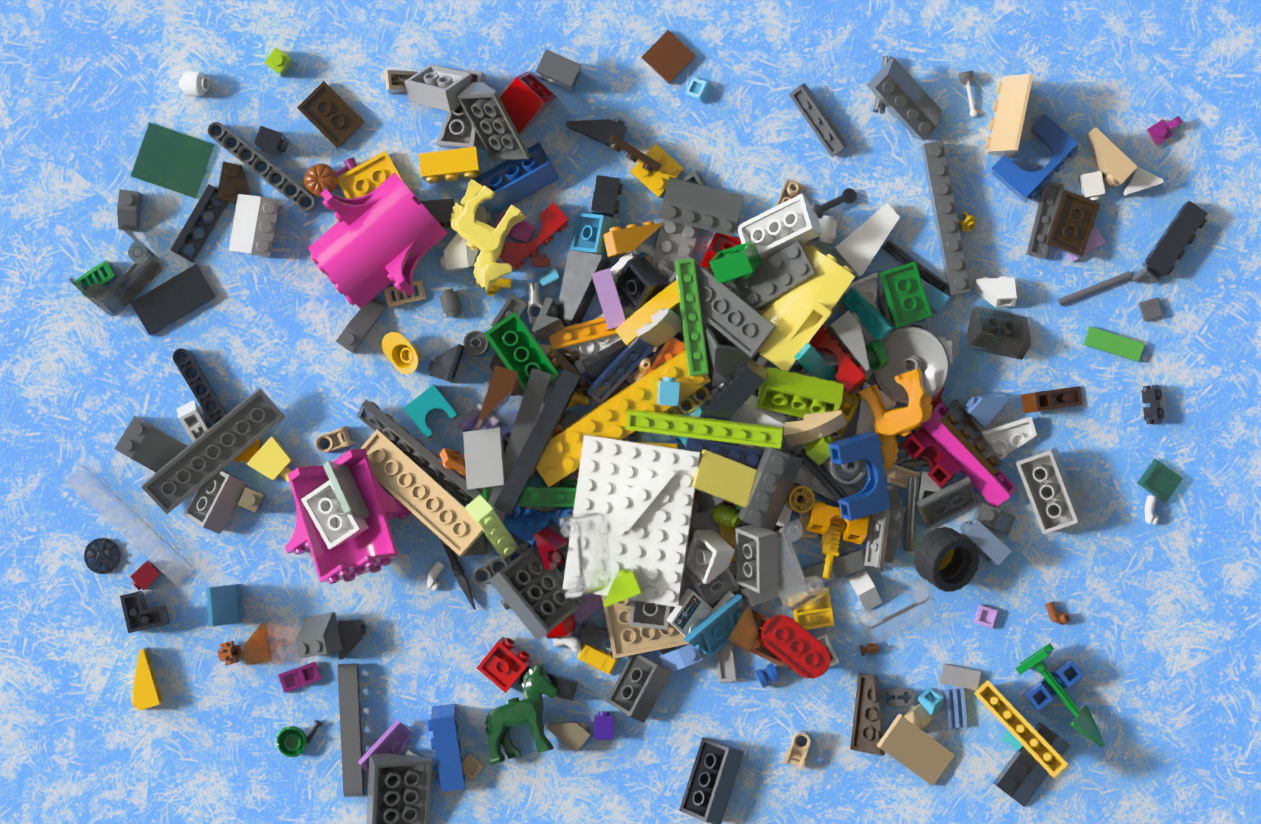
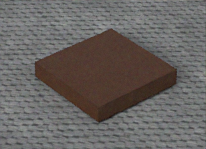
(668, 56)

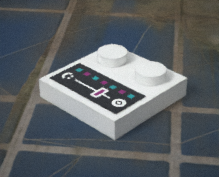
(689, 613)

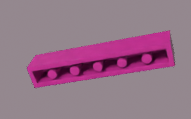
(994, 488)

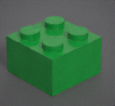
(735, 262)

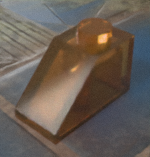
(745, 633)
(257, 647)

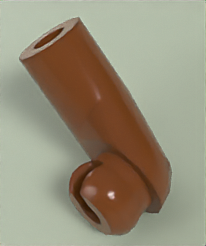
(1057, 616)

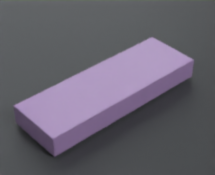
(608, 298)

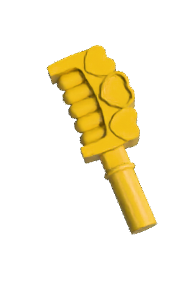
(830, 548)

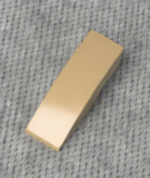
(813, 427)

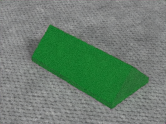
(519, 349)

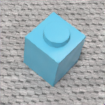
(668, 391)

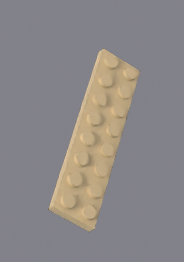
(421, 494)

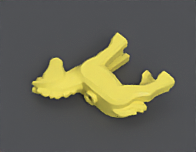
(482, 236)

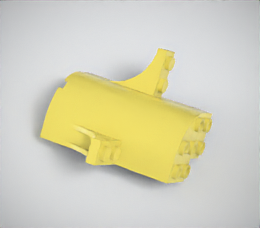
(804, 309)

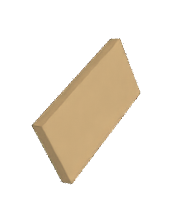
(915, 750)

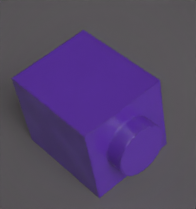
(604, 726)

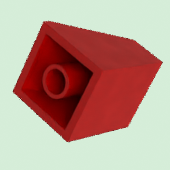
(525, 100)

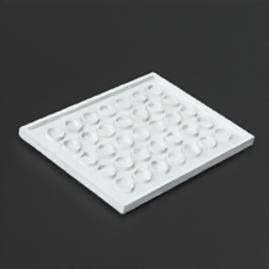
(660, 535)

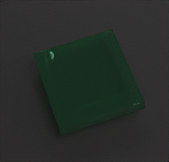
(1159, 480)

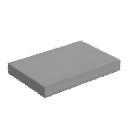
(484, 458)

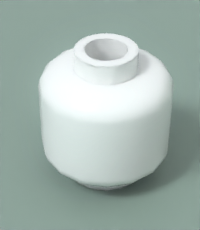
(194, 83)

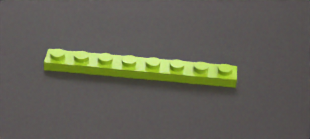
(704, 428)

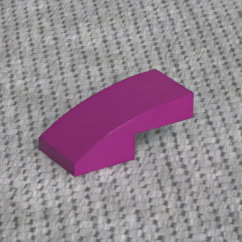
(299, 677)

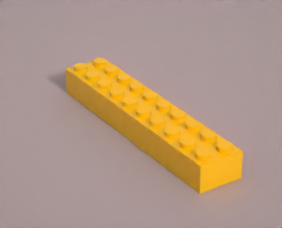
(609, 418)

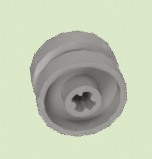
(845, 473)

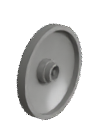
(909, 350)

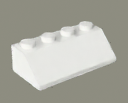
(781, 227)

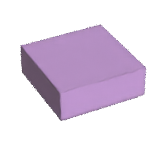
(986, 616)

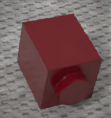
(145, 575)

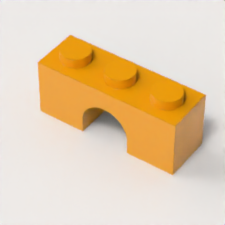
(823, 515)

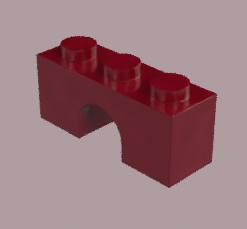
(924, 446)

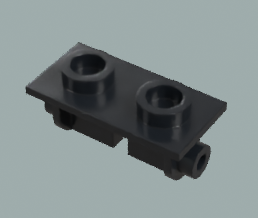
(1153, 397)

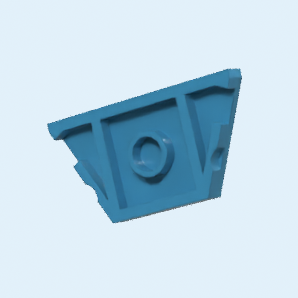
(716, 629)

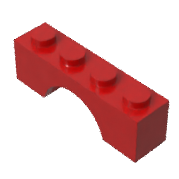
(552, 221)
(848, 373)

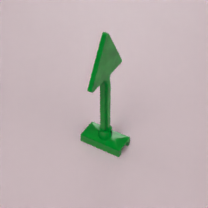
(1083, 718)

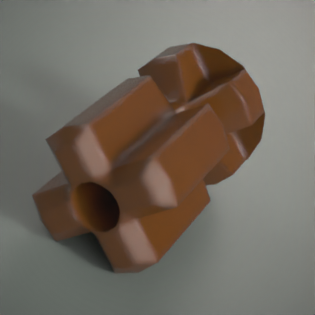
(871, 648)

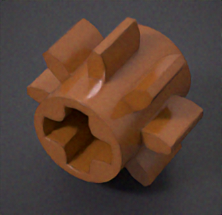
(229, 653)

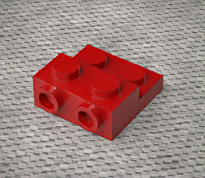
(504, 664)

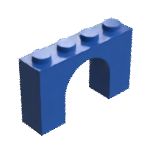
(1026, 183)
(874, 495)

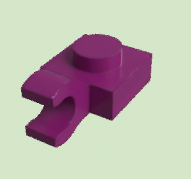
(1161, 130)

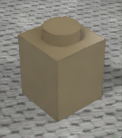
(251, 499)

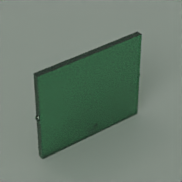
(172, 160)

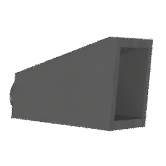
(721, 354)

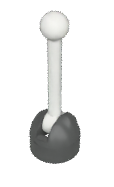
(967, 78)

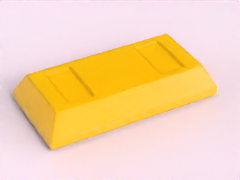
(597, 658)

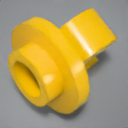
(967, 224)

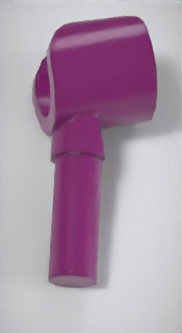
(349, 163)

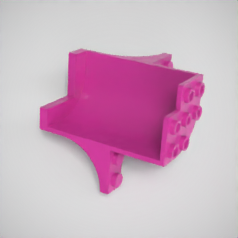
(375, 241)
(364, 552)

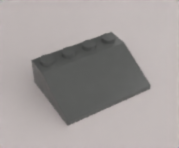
(492, 122)
(535, 593)
(398, 789)

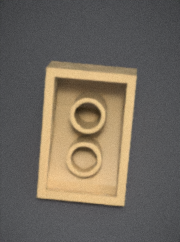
(1110, 159)

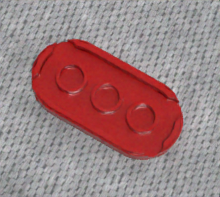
(795, 646)

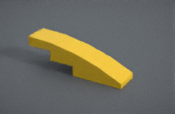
(666, 298)

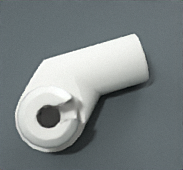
(1149, 510)
(433, 574)
(571, 641)

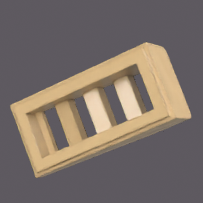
(387, 291)

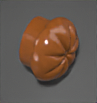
(320, 178)

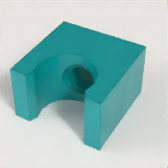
(424, 404)

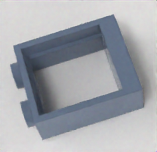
(988, 544)

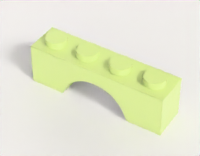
(492, 527)

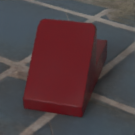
(548, 545)

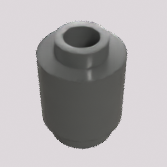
(450, 303)

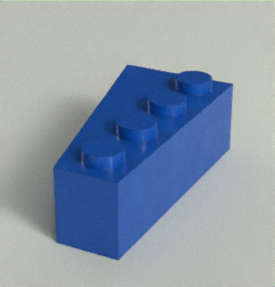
(447, 748)

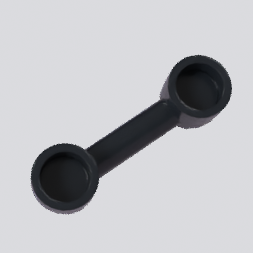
(848, 196)

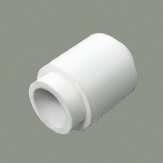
(828, 228)

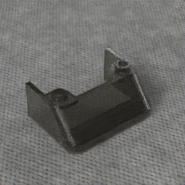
(131, 284)

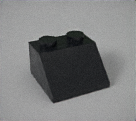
(639, 283)

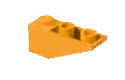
(622, 241)

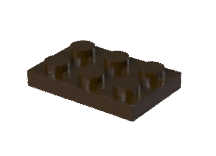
(330, 114)
(1072, 224)

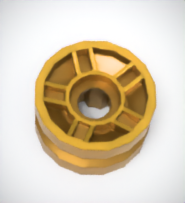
(803, 505)

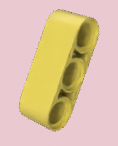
(691, 401)

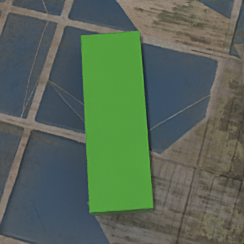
(1113, 344)

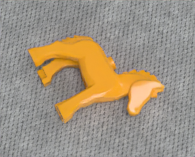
(900, 419)

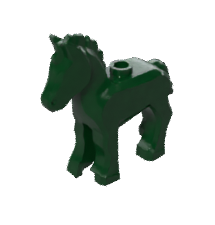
(520, 713)

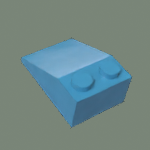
(224, 604)

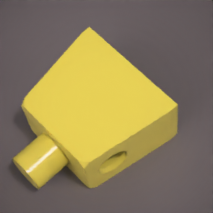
(272, 460)

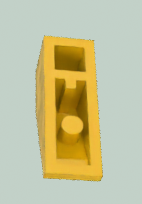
(145, 686)

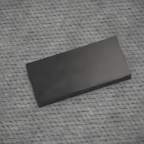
(173, 299)

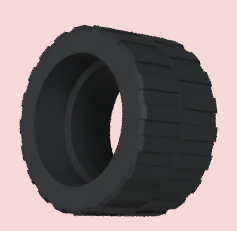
(961, 567)

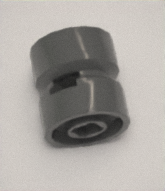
(476, 343)

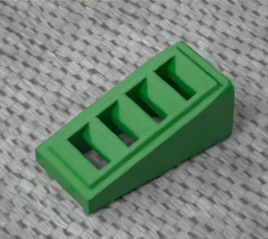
(104, 265)

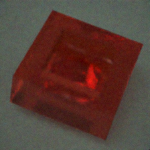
(541, 261)

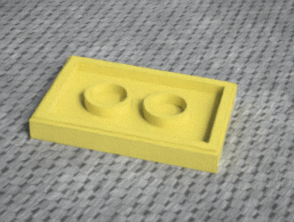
(724, 478)

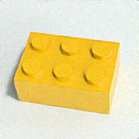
(449, 164)

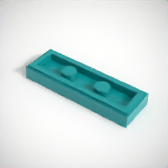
(868, 315)
(814, 363)

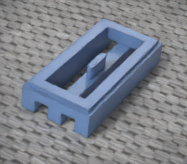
(956, 713)

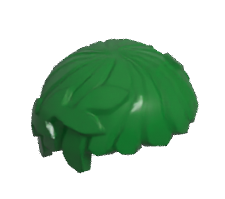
(876, 355)
(291, 741)

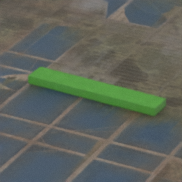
(691, 317)

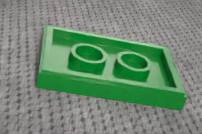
(905, 294)

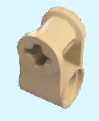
(336, 440)
(797, 751)

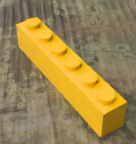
(1022, 730)

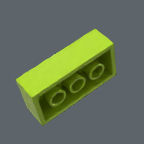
(798, 394)

